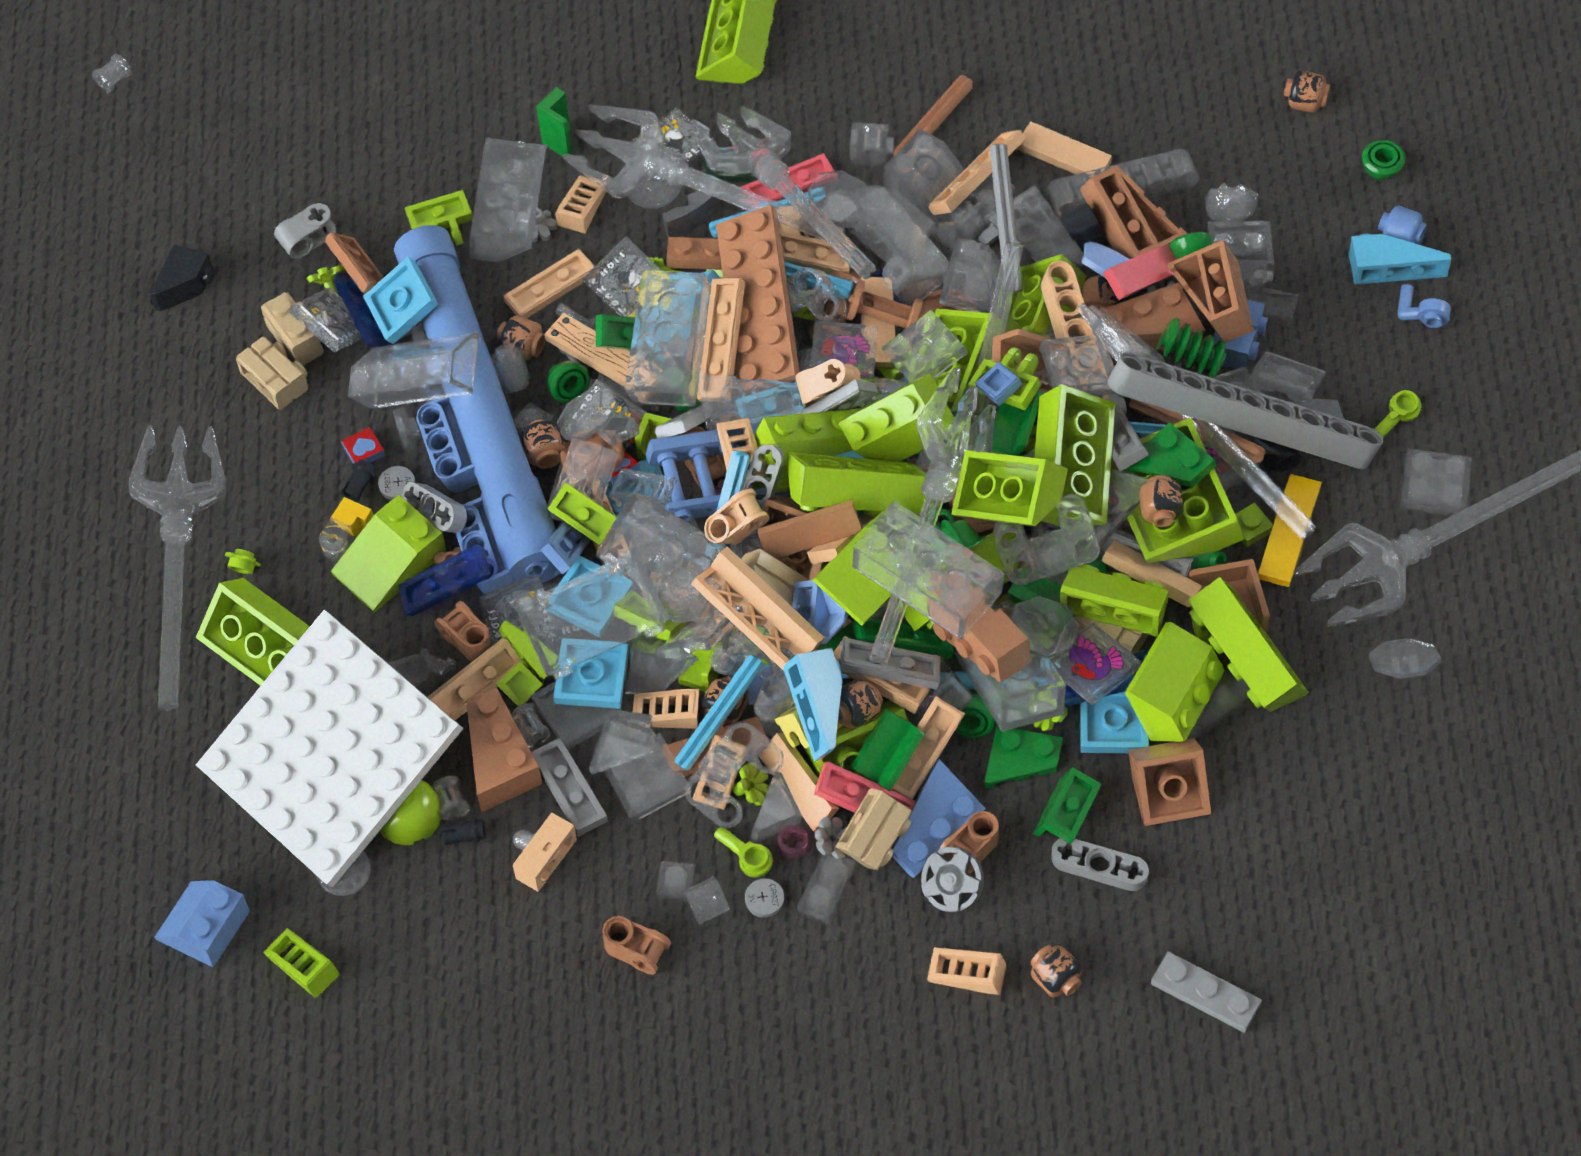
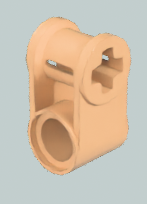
(824, 379)
(739, 516)

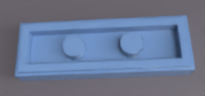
(565, 546)

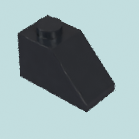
(181, 277)

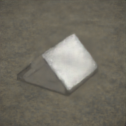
(966, 219)

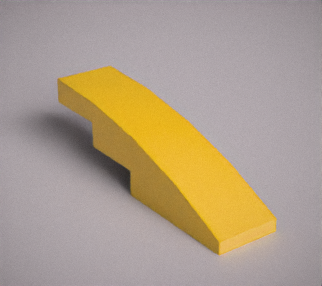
(1284, 544)

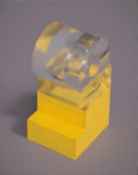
(343, 528)

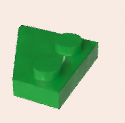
(1174, 456)
(1020, 755)

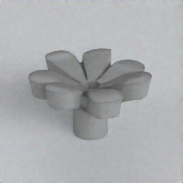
(543, 224)
(829, 835)

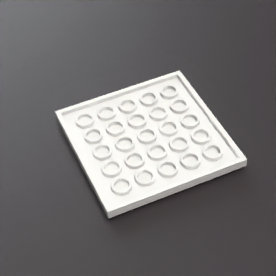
(329, 748)

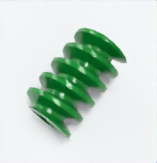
(1192, 347)

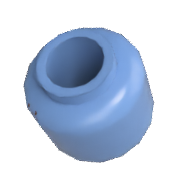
(1403, 224)

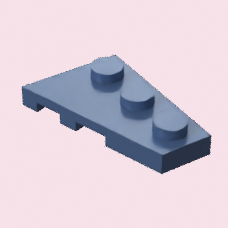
(938, 812)

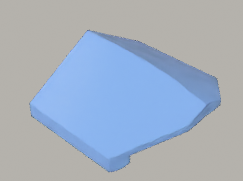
(1101, 257)
(818, 609)

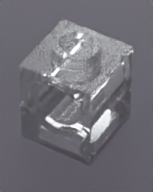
(870, 144)

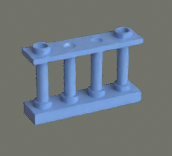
(697, 448)

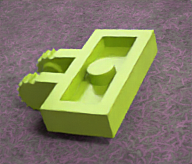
(443, 212)
(1023, 395)

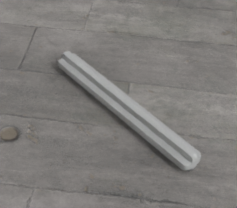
(1004, 200)

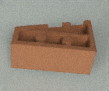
(1126, 215)
(1217, 288)
(1152, 312)
(992, 644)
(499, 752)

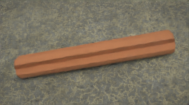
(940, 109)

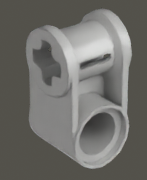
(303, 232)

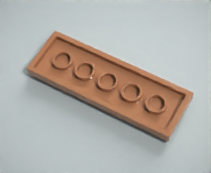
(753, 251)

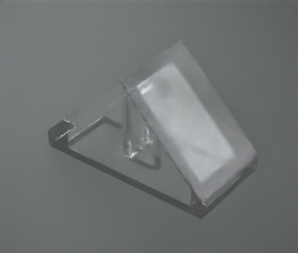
(620, 743)
(776, 811)

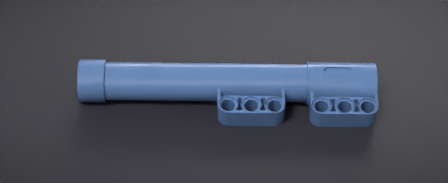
(479, 433)

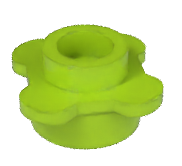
(242, 561)

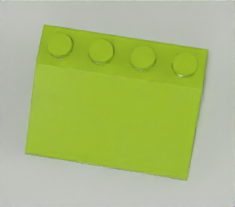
(1203, 527)

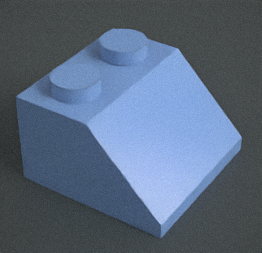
(204, 921)

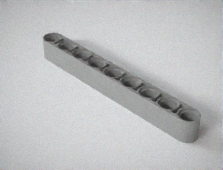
(1244, 410)

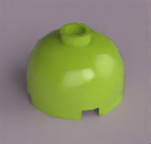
(415, 817)

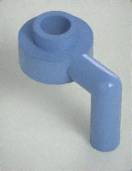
(1430, 311)

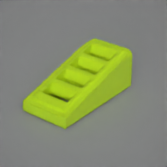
(522, 647)
(316, 976)

